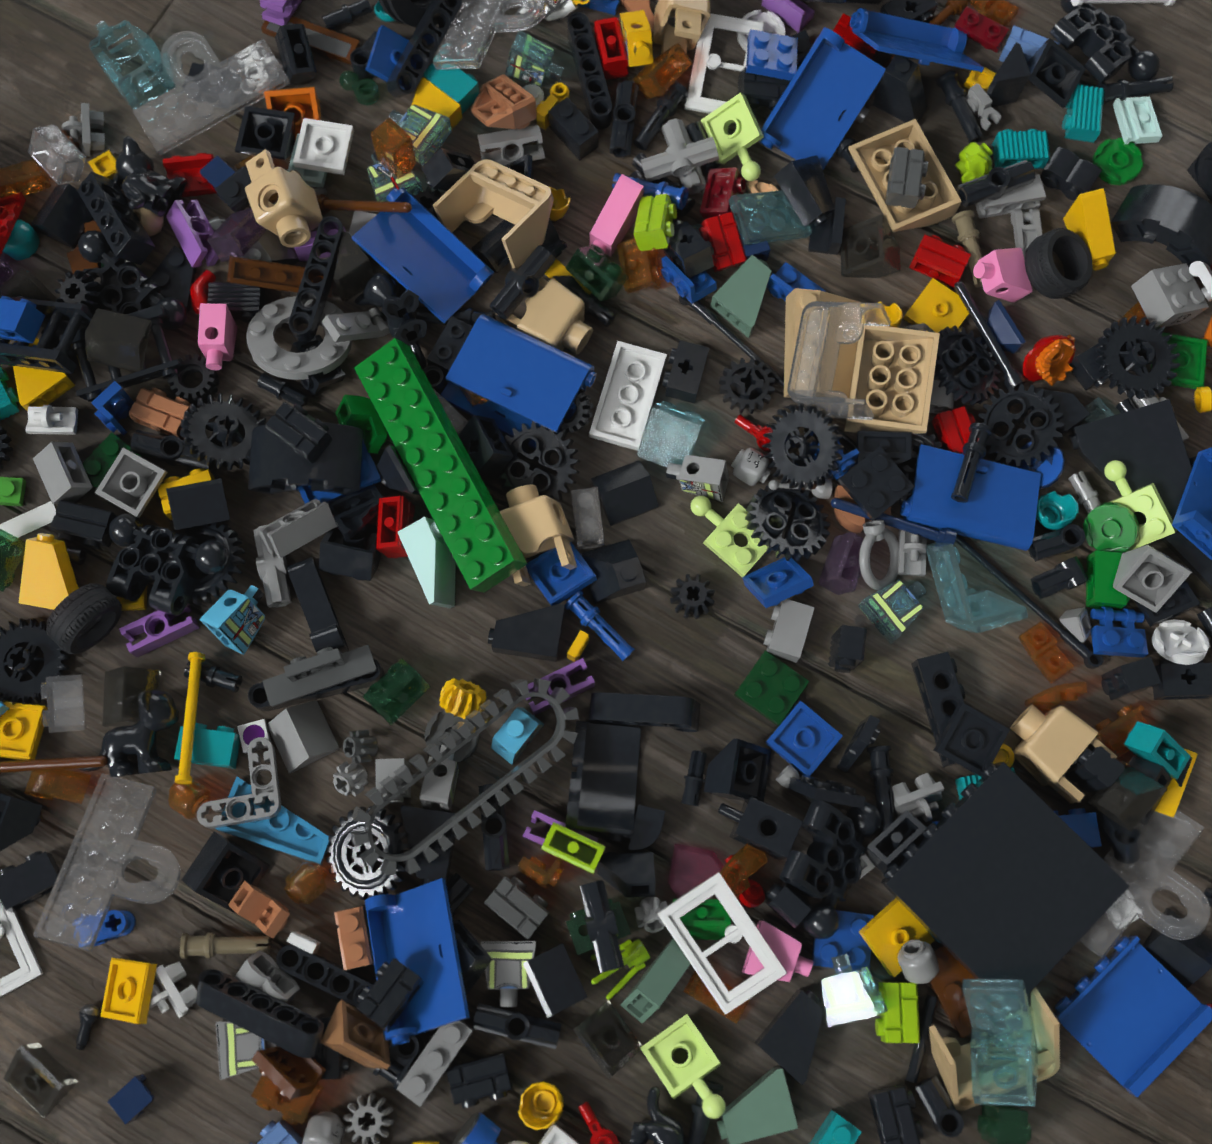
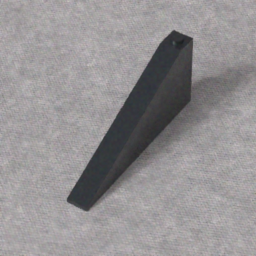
(1153, 453)

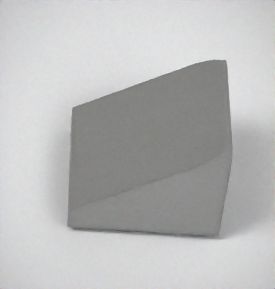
(1077, 623)

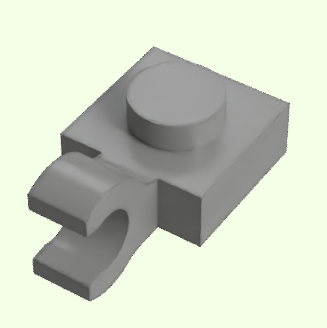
(981, 106)

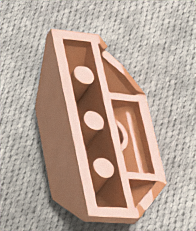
(504, 104)

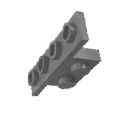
(318, 673)

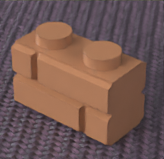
(159, 412)
(354, 937)

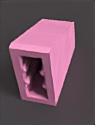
(617, 215)

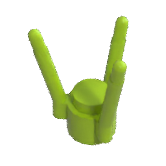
(634, 955)

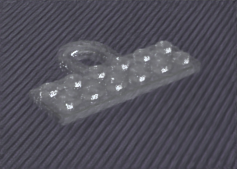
(476, 25)
(211, 95)
(1161, 848)
(98, 862)

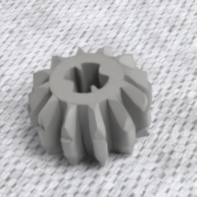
(377, 1127)

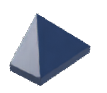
(1004, 329)

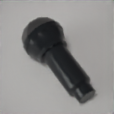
(88, 1016)

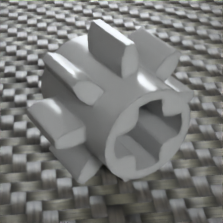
(350, 778)
(647, 914)

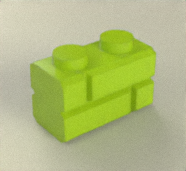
(654, 222)
(573, 848)
(901, 1020)

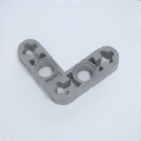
(259, 792)

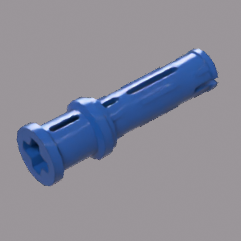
(677, 195)
(590, 617)

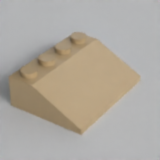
(873, 161)
(847, 352)
(895, 378)

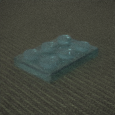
(766, 217)

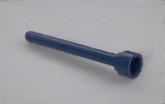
(940, 536)

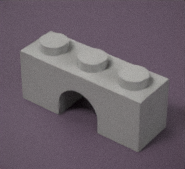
(434, 1061)

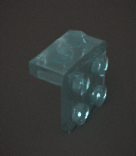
(669, 434)

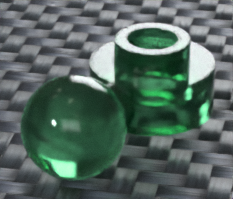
(349, 81)

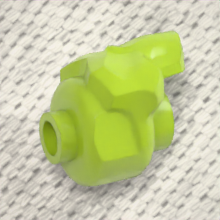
(974, 161)

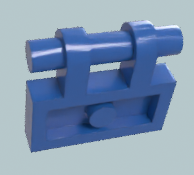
(1118, 640)

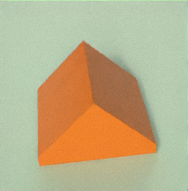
(300, 101)

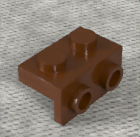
(289, 1072)

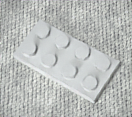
(627, 395)

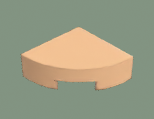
(758, 187)

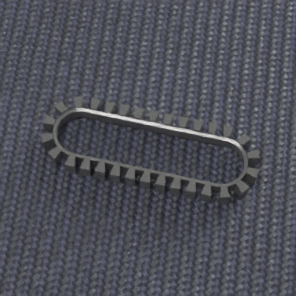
(527, 775)

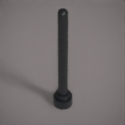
(1012, 376)

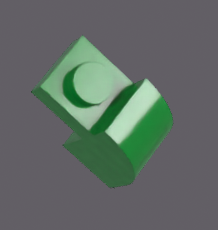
(361, 413)

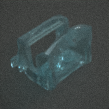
(112, 59)

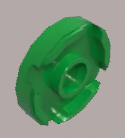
(1118, 161)
(1111, 528)

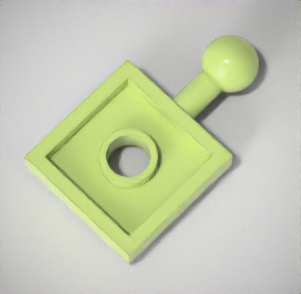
(746, 134)
(1143, 500)
(722, 538)
(681, 1077)

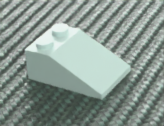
(430, 561)

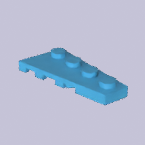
(282, 833)

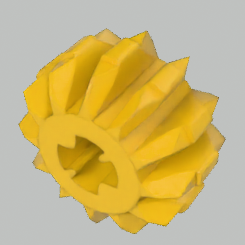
(461, 697)

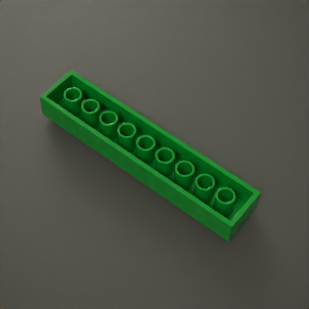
(440, 466)

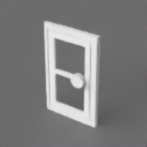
(702, 59)
(733, 933)
(23, 951)

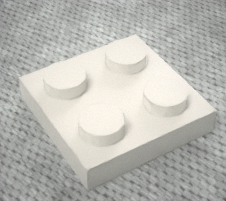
(323, 146)

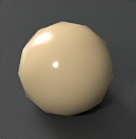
(150, 221)

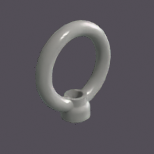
(874, 532)

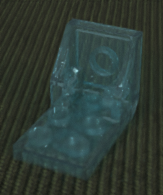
(962, 605)
(1001, 1042)

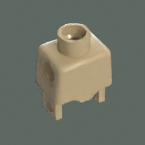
(690, 22)
(297, 204)
(554, 318)
(537, 527)
(1052, 745)

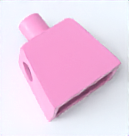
(1004, 274)
(216, 334)
(784, 948)

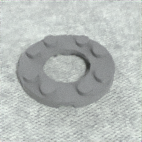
(290, 364)

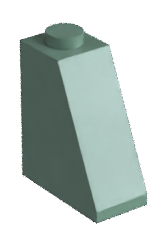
(742, 295)
(656, 982)
(759, 1110)

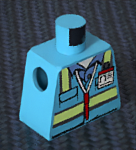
(235, 618)
(516, 734)

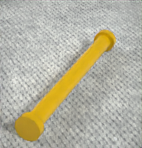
(196, 660)

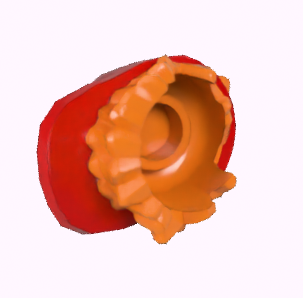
(1050, 359)

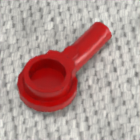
(756, 431)
(753, 895)
(599, 1134)

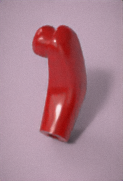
(199, 290)

